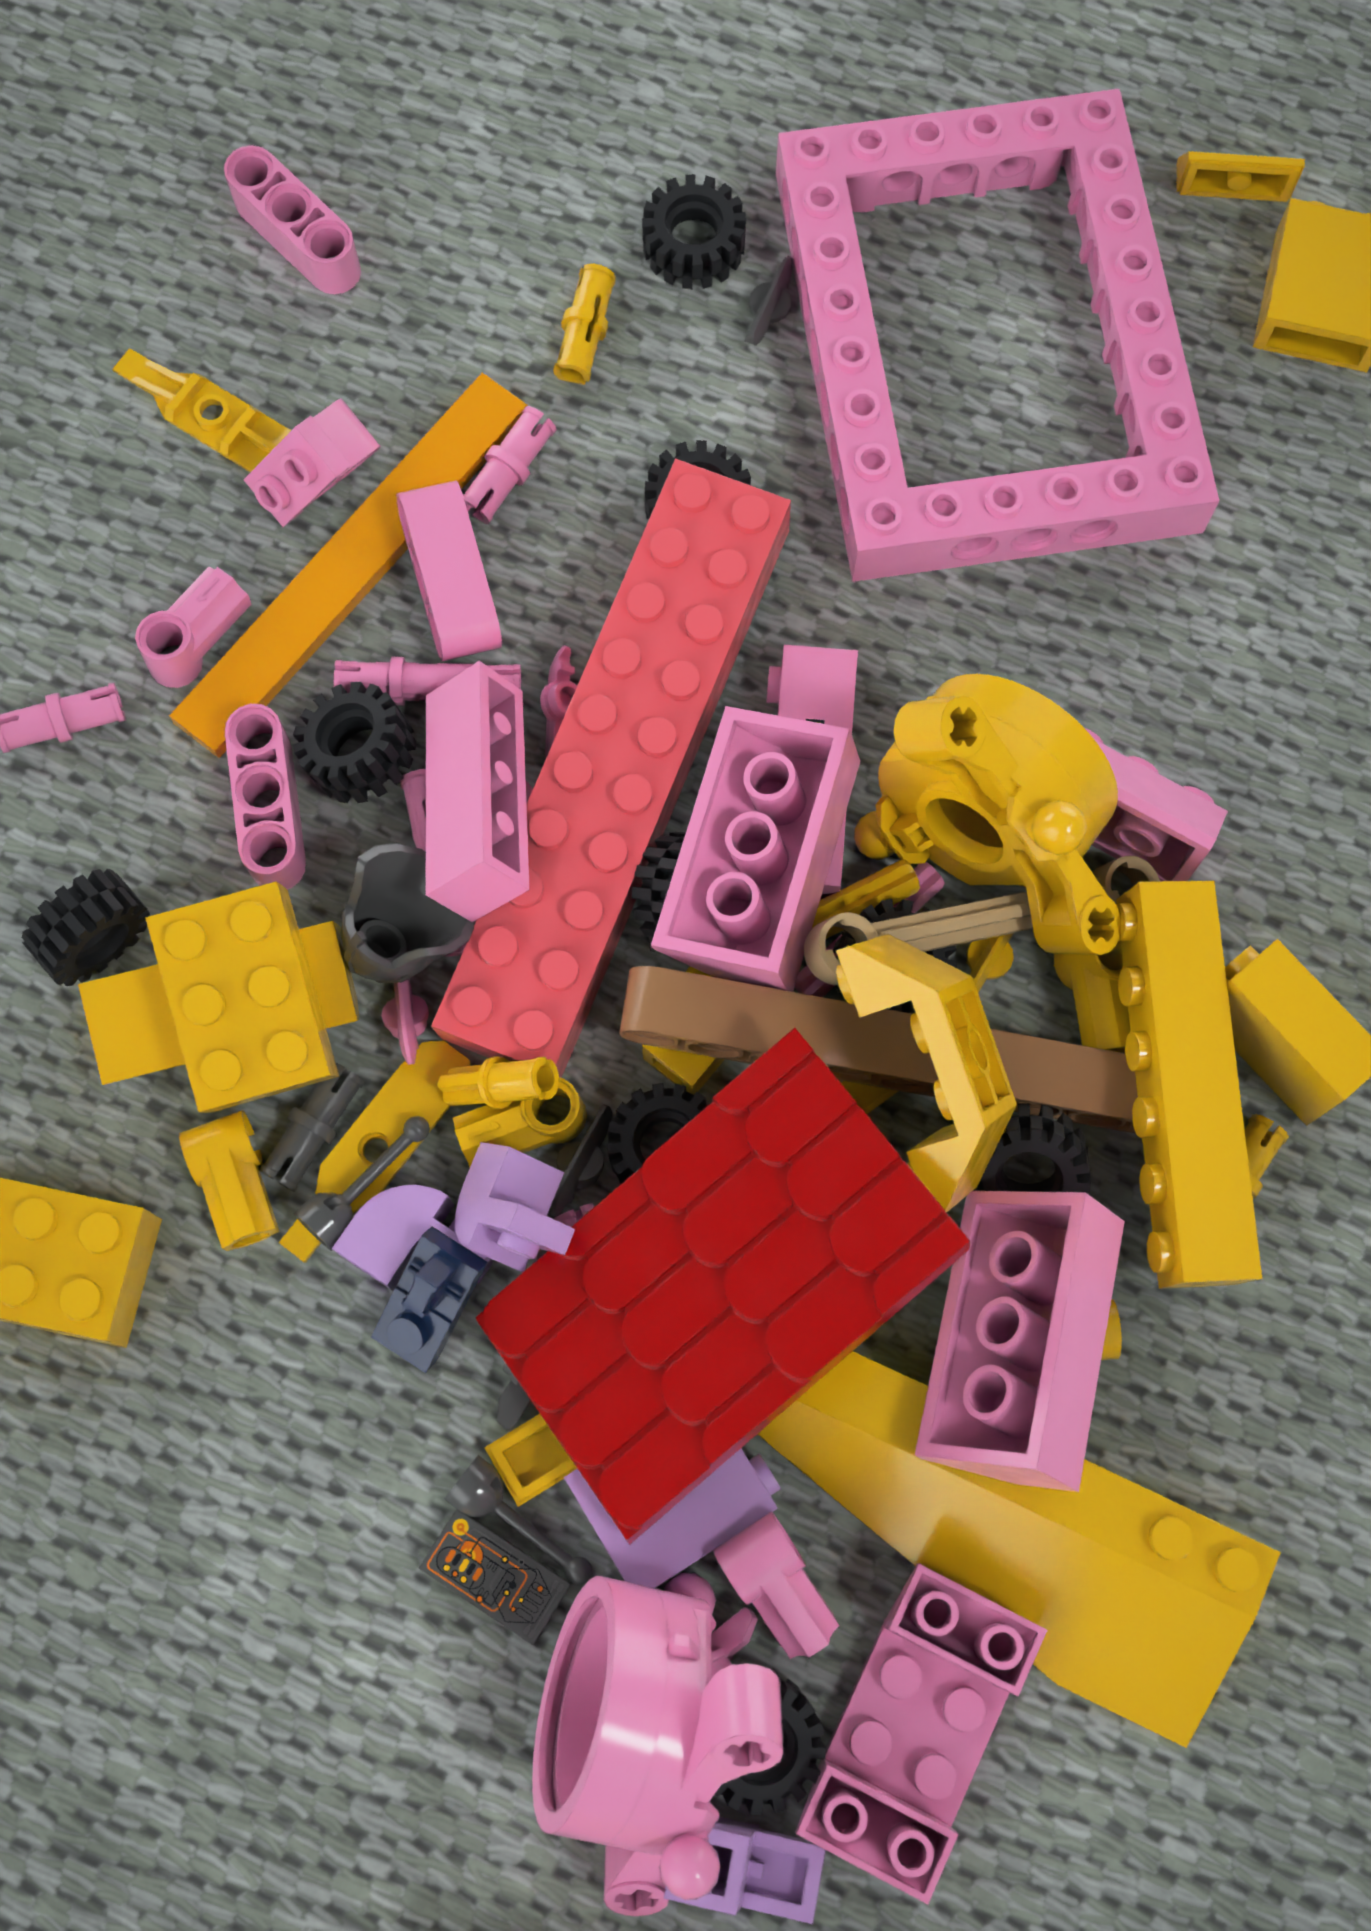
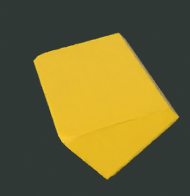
(1238, 176)

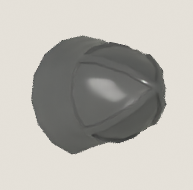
(390, 922)

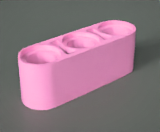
(273, 198)
(449, 570)
(250, 775)

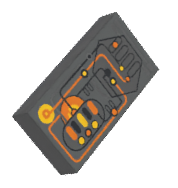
(495, 1576)

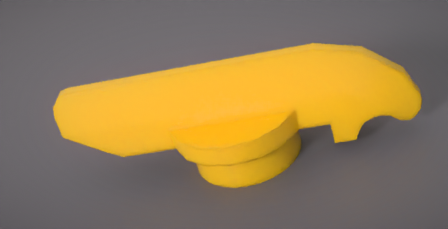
(989, 959)

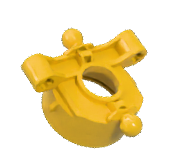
(1001, 795)

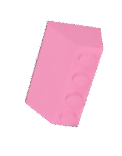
(1158, 818)
(758, 848)
(1022, 1338)

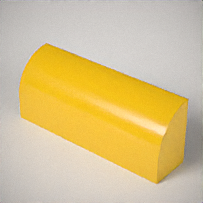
(135, 1026)

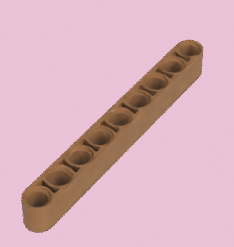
(876, 1050)

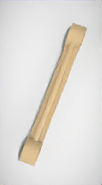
(953, 924)

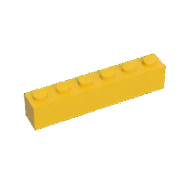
(1186, 1087)

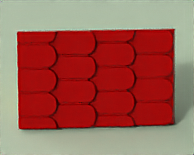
(719, 1283)

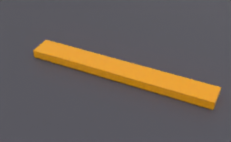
(344, 567)

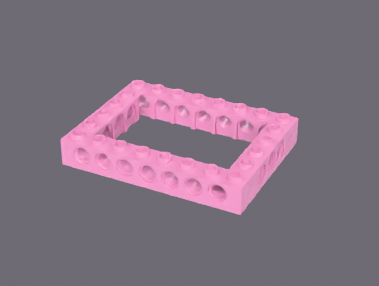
(896, 530)

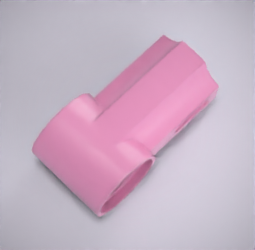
(193, 624)
(771, 1575)

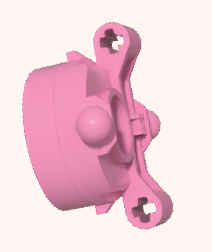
(646, 1736)

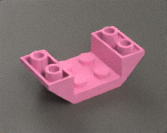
(917, 1731)

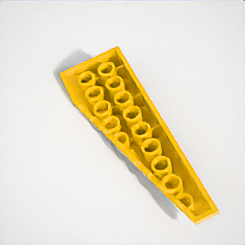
(1129, 1584)

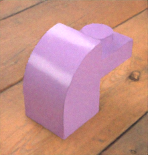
(507, 1207)
(389, 1228)
(762, 1872)

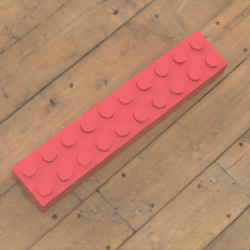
(617, 766)

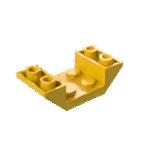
(957, 1035)

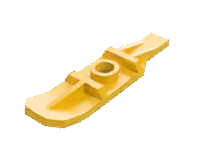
(238, 433)
(406, 1094)

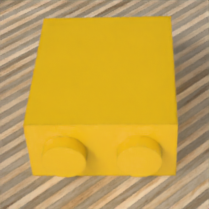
(1319, 287)
(1295, 1032)

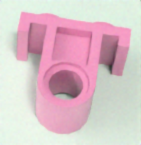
(311, 461)

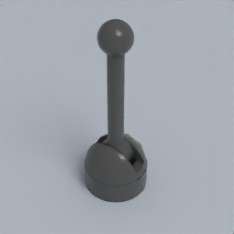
(330, 1213)
(481, 1493)

